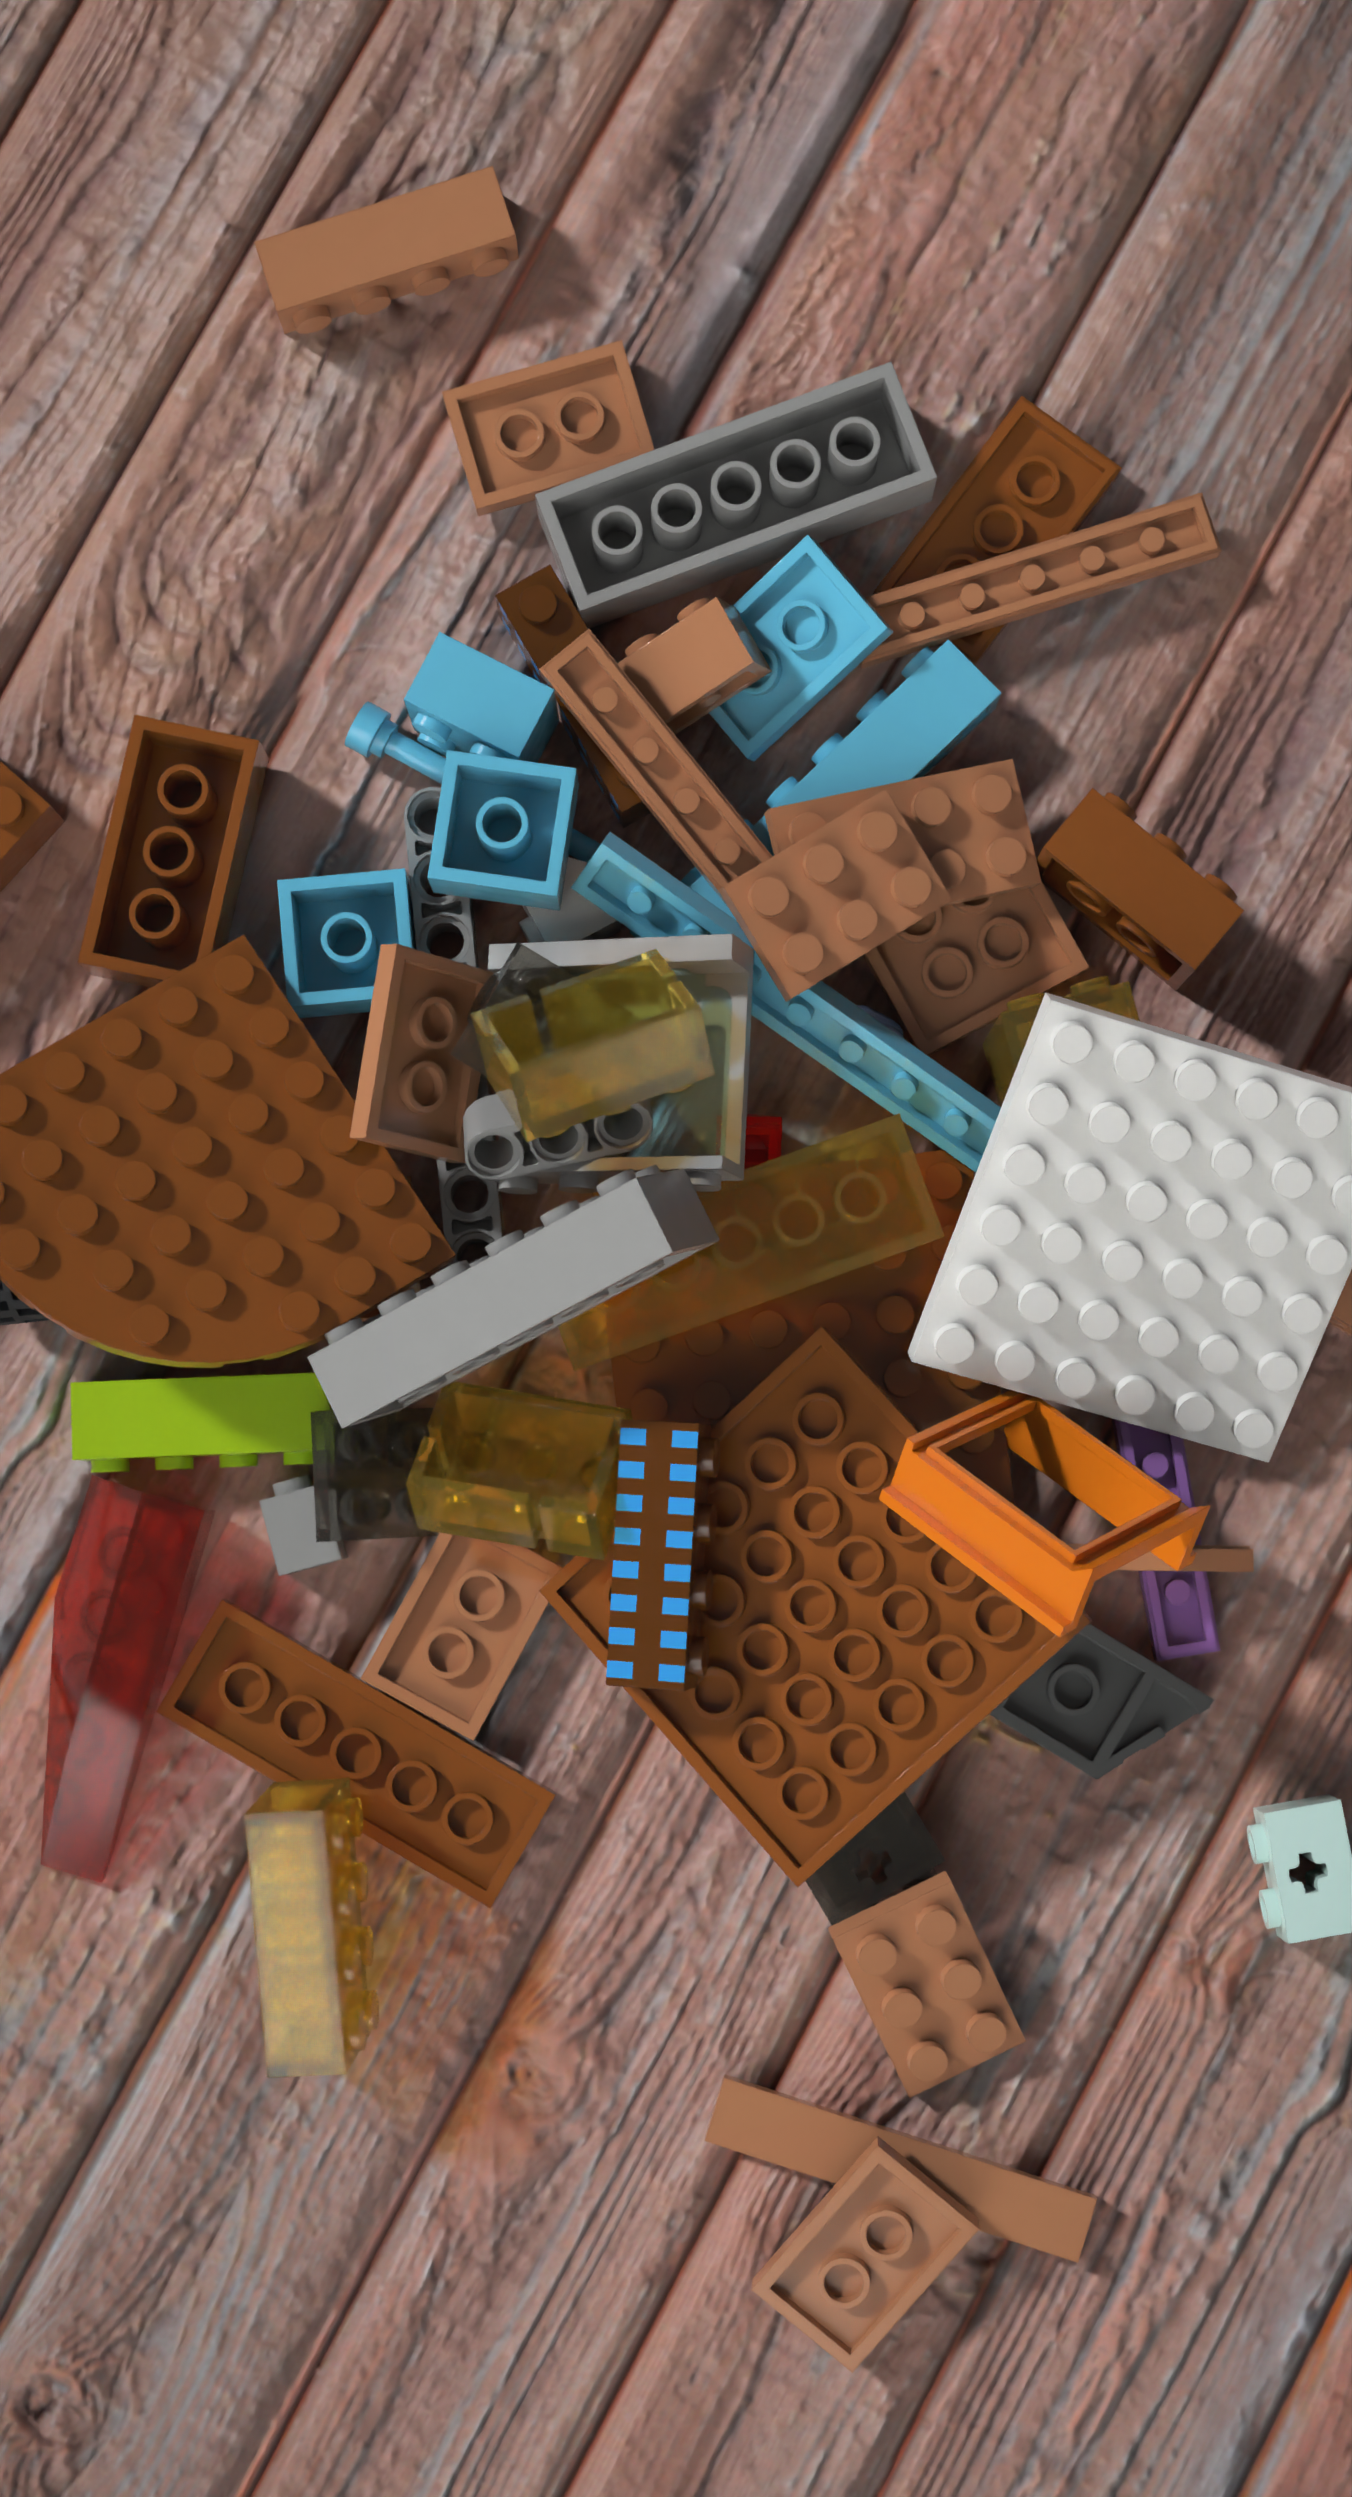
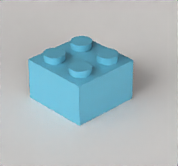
(479, 705)
(503, 830)
(335, 937)

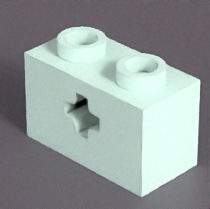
(1320, 1834)

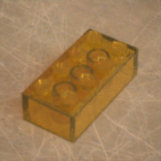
(310, 1927)

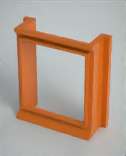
(1010, 1546)

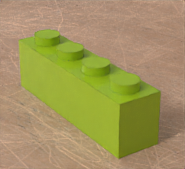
(194, 1419)

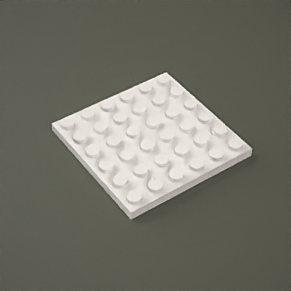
(1150, 1232)

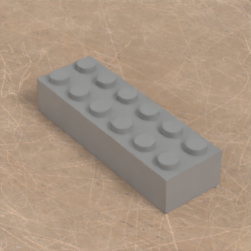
(736, 495)
(512, 1294)

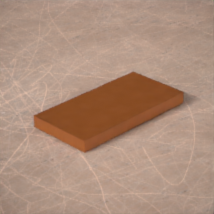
(1018, 491)

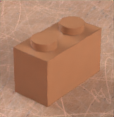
(695, 663)

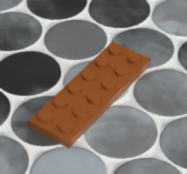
(314, 1720)

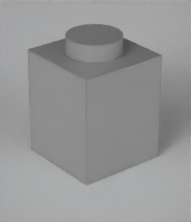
(292, 1528)

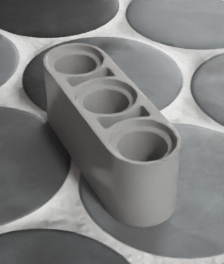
(579, 1143)

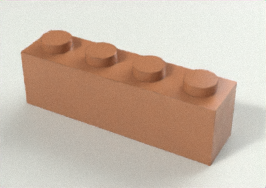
(388, 251)

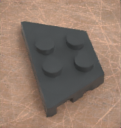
(1099, 1703)

